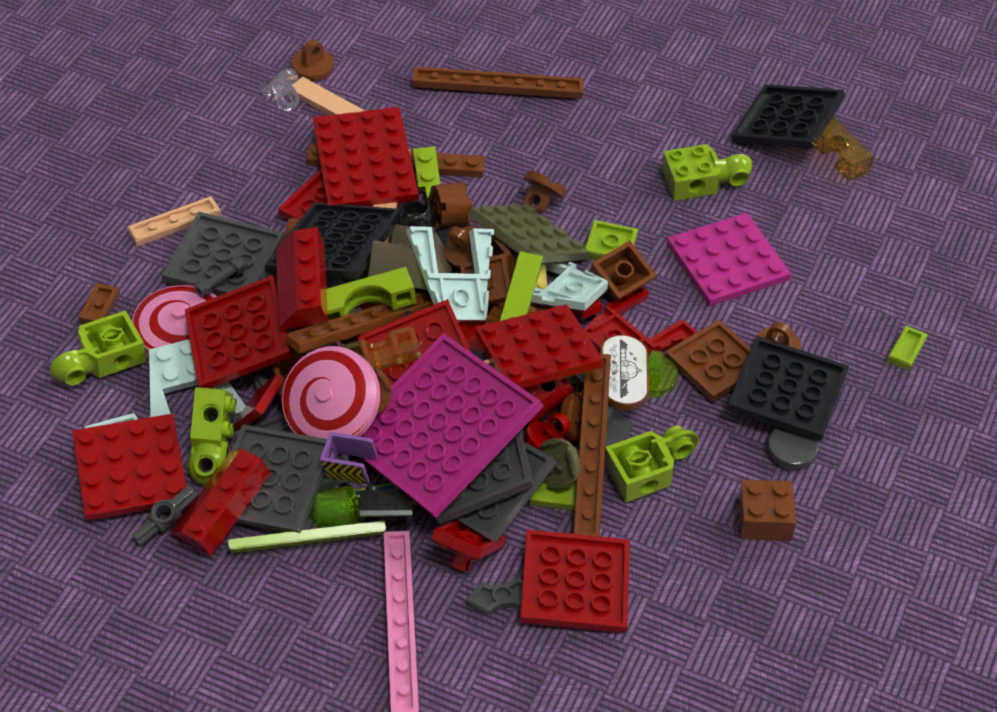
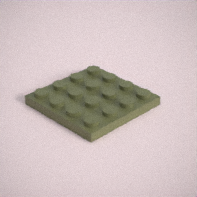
(529, 232)

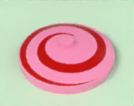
(162, 316)
(331, 393)

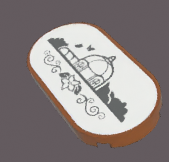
(627, 371)

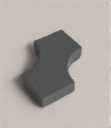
(490, 598)

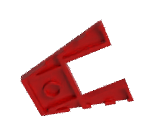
(612, 323)

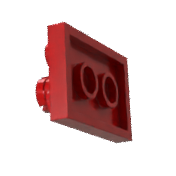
(466, 543)

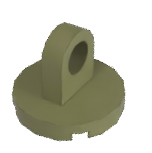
(567, 466)

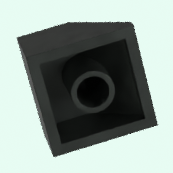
(385, 505)

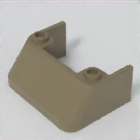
(400, 254)

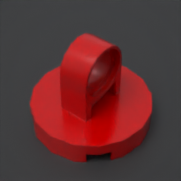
(542, 431)

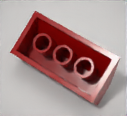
(301, 280)
(222, 501)

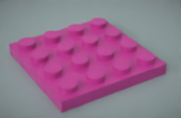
(728, 259)

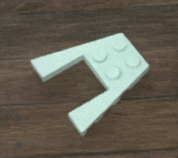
(570, 287)
(464, 291)
(174, 369)

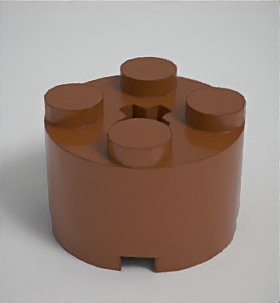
(450, 205)

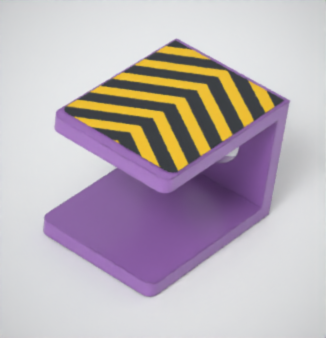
(347, 445)

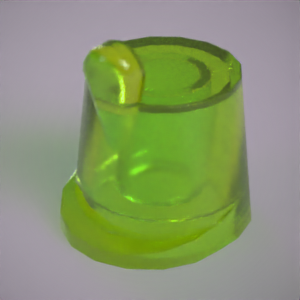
(337, 507)

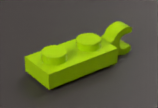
(426, 169)

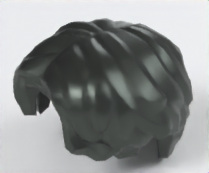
(417, 214)

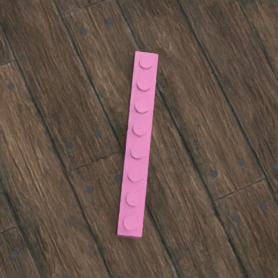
(400, 622)

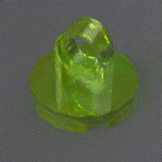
(662, 374)

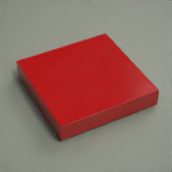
(259, 401)

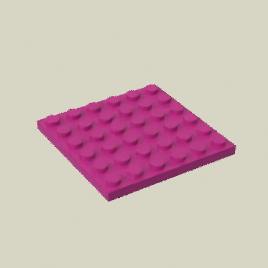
(446, 424)

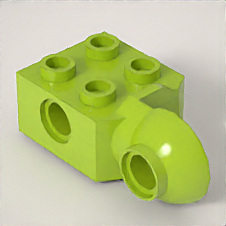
(699, 172)
(105, 348)
(210, 438)
(647, 460)

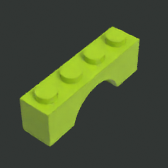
(390, 288)

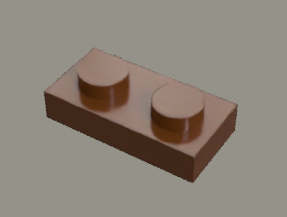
(99, 303)

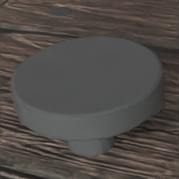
(792, 449)

